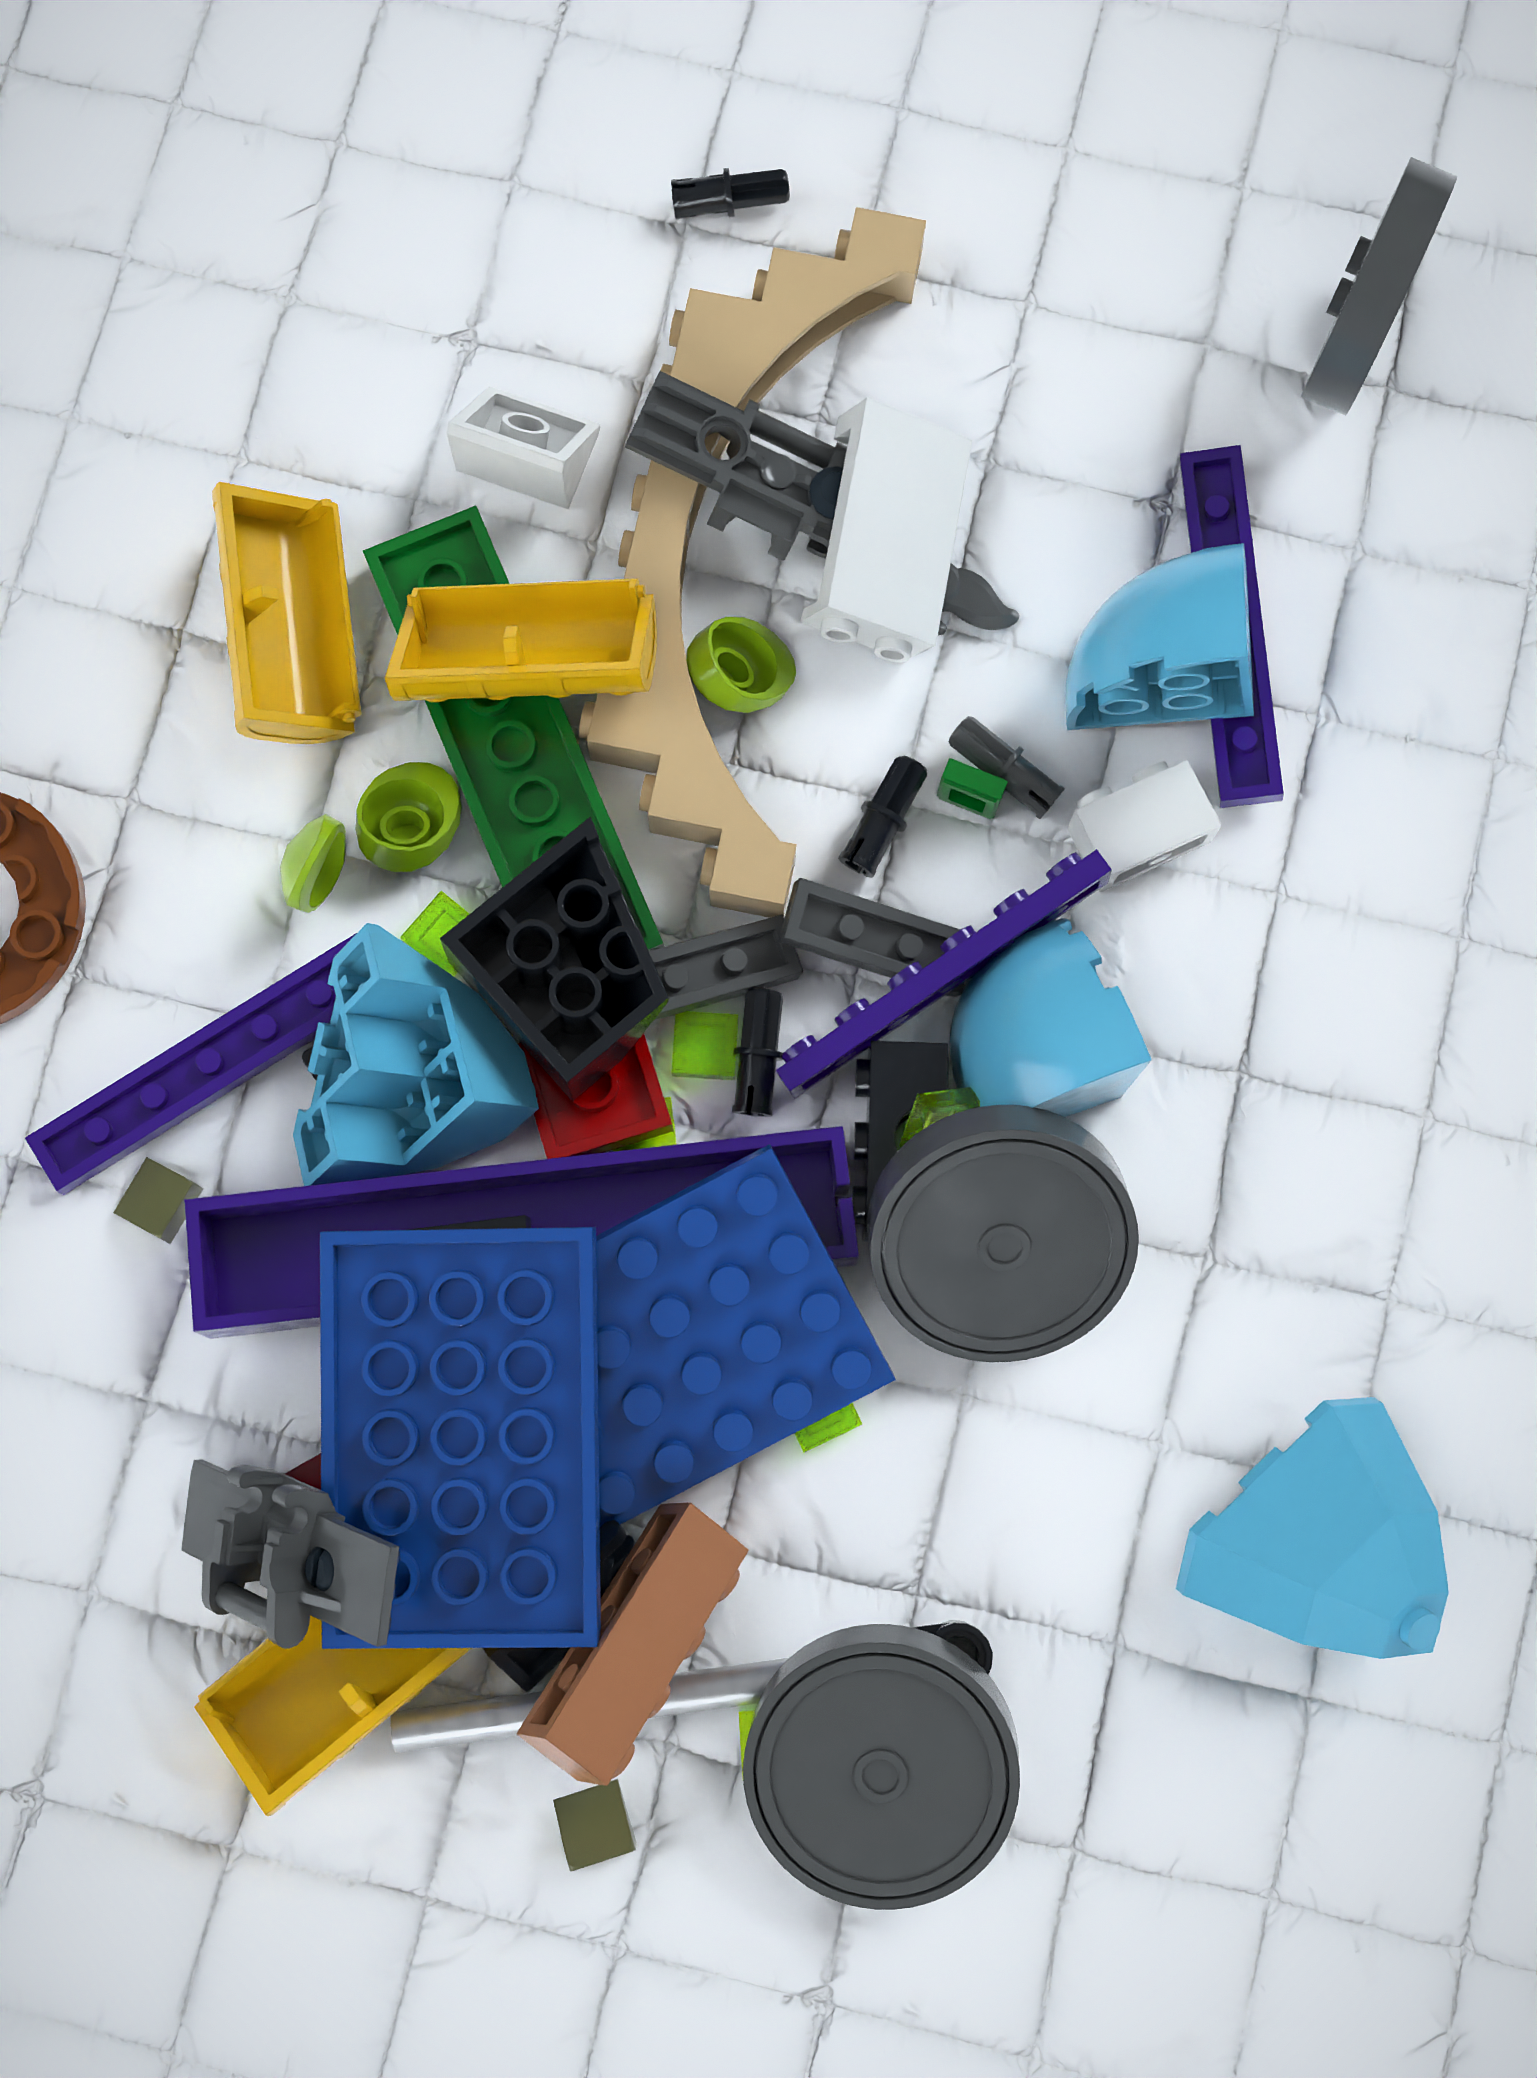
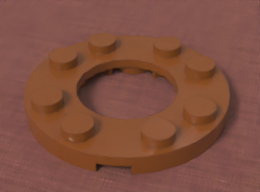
(49, 906)

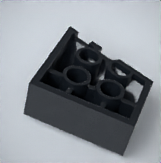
(562, 962)

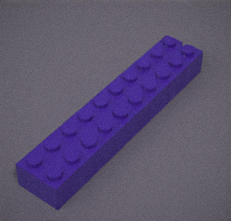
(260, 1250)

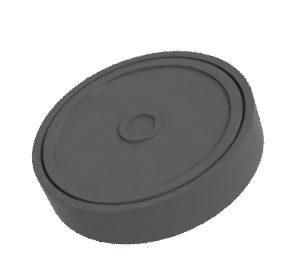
(1381, 280)
(1001, 1233)
(882, 1767)

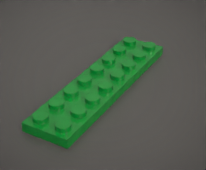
(511, 753)

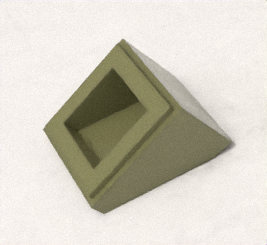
(157, 1200)
(594, 1825)

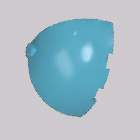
(1167, 647)
(1045, 1028)

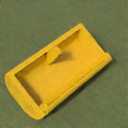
(286, 615)
(524, 641)
(304, 1707)

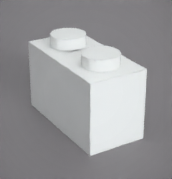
(1145, 822)

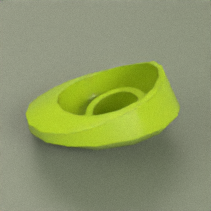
(740, 665)
(408, 816)
(313, 863)

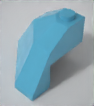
(406, 1069)
(1328, 1541)

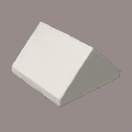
(522, 445)

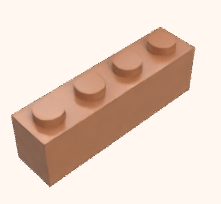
(648, 1627)

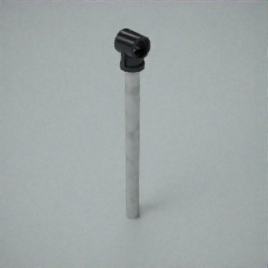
(689, 1693)

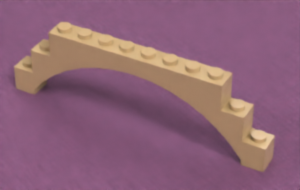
(736, 354)

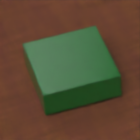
(971, 789)

